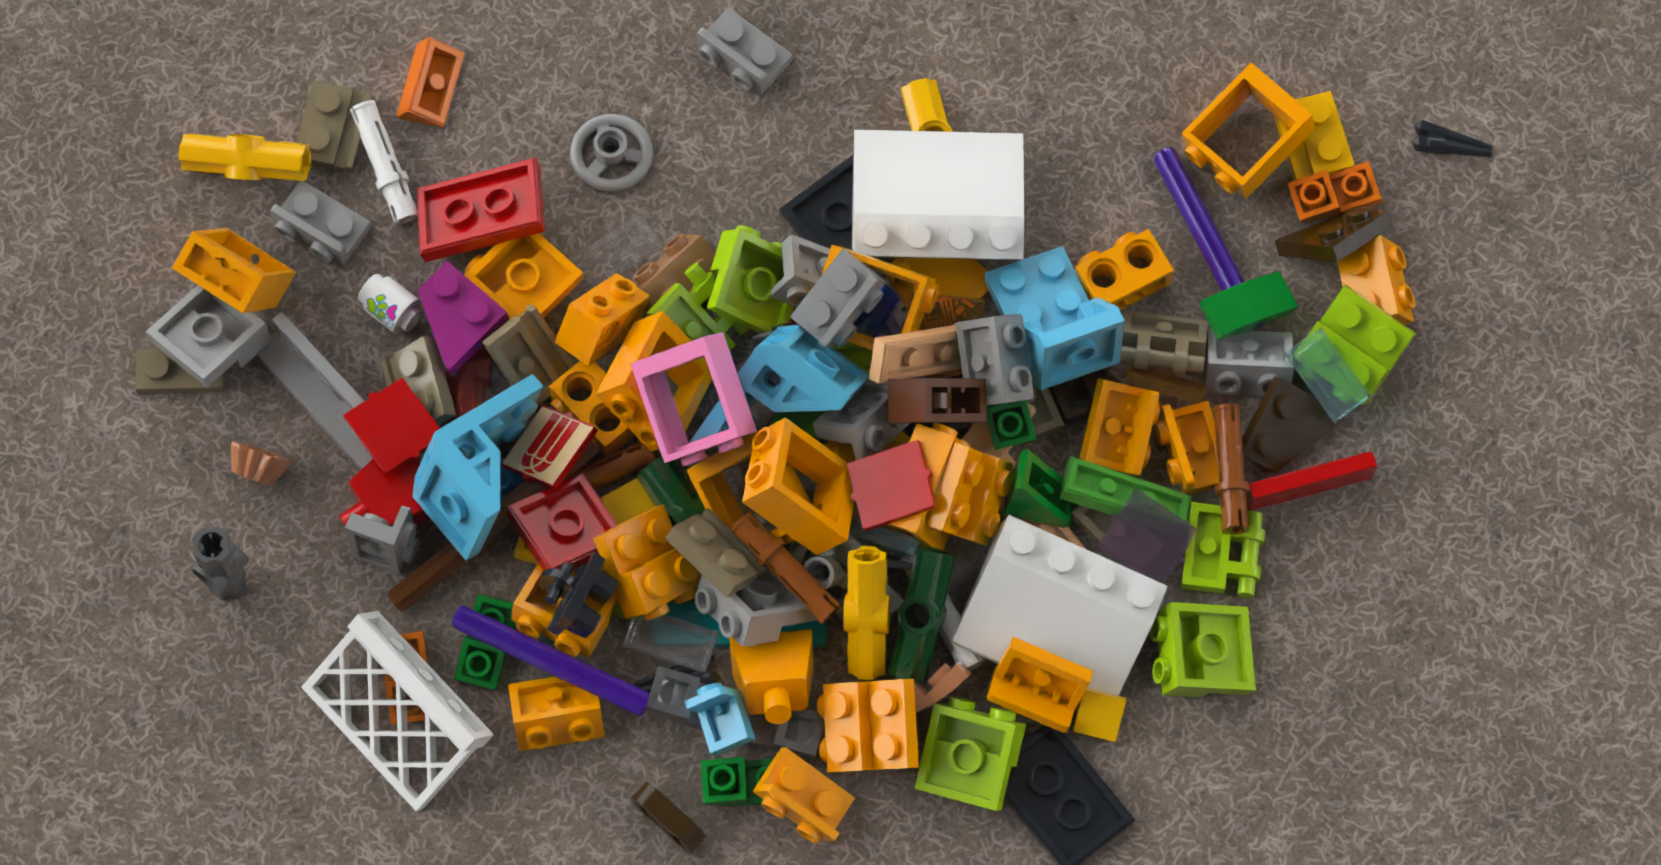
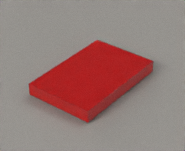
(480, 210)

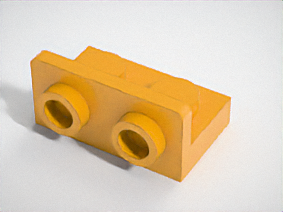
(553, 713)
(803, 795)

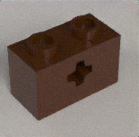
(936, 400)

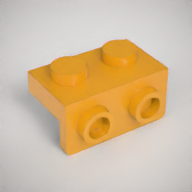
(1378, 276)
(1120, 427)
(1191, 446)
(1038, 684)

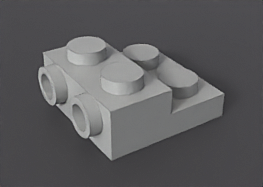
(209, 335)
(754, 612)

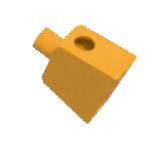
(775, 674)

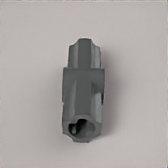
(219, 563)

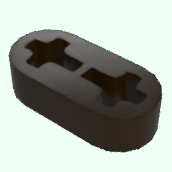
(668, 817)

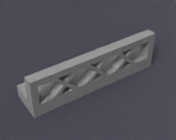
(314, 385)

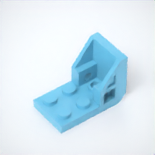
(1062, 326)
(803, 373)
(462, 466)

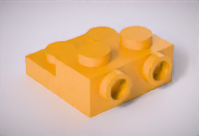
(524, 274)
(971, 494)
(646, 565)
(534, 615)
(869, 725)

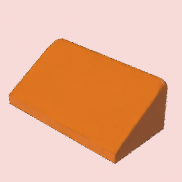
(430, 83)

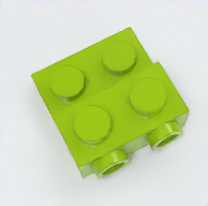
(745, 274)
(1364, 337)
(1203, 650)
(970, 753)

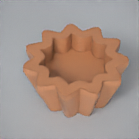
(257, 463)

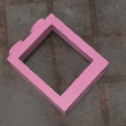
(663, 410)

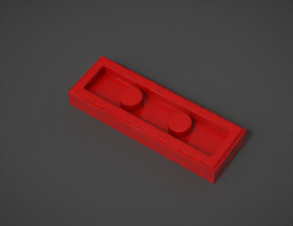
(1311, 480)

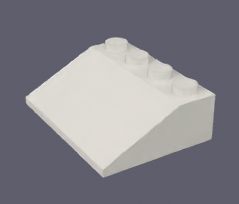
(938, 195)
(1060, 602)

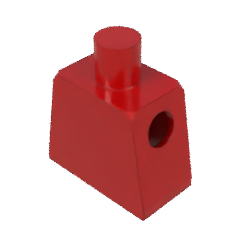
(385, 494)

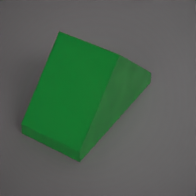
(1037, 493)

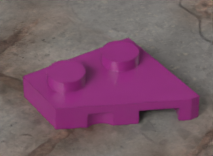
(459, 315)

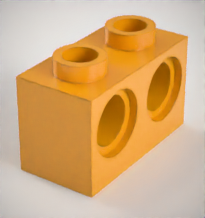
(1129, 283)
(601, 318)
(592, 409)

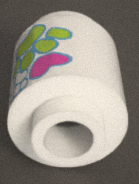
(390, 303)

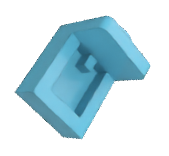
(722, 717)

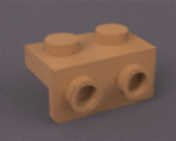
(670, 269)

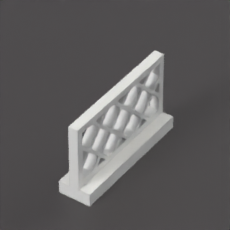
(424, 689)

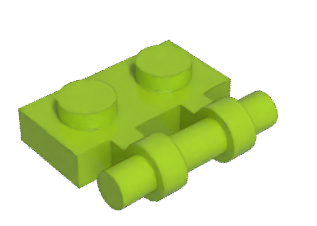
(686, 310)
(1207, 556)

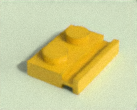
(1325, 146)

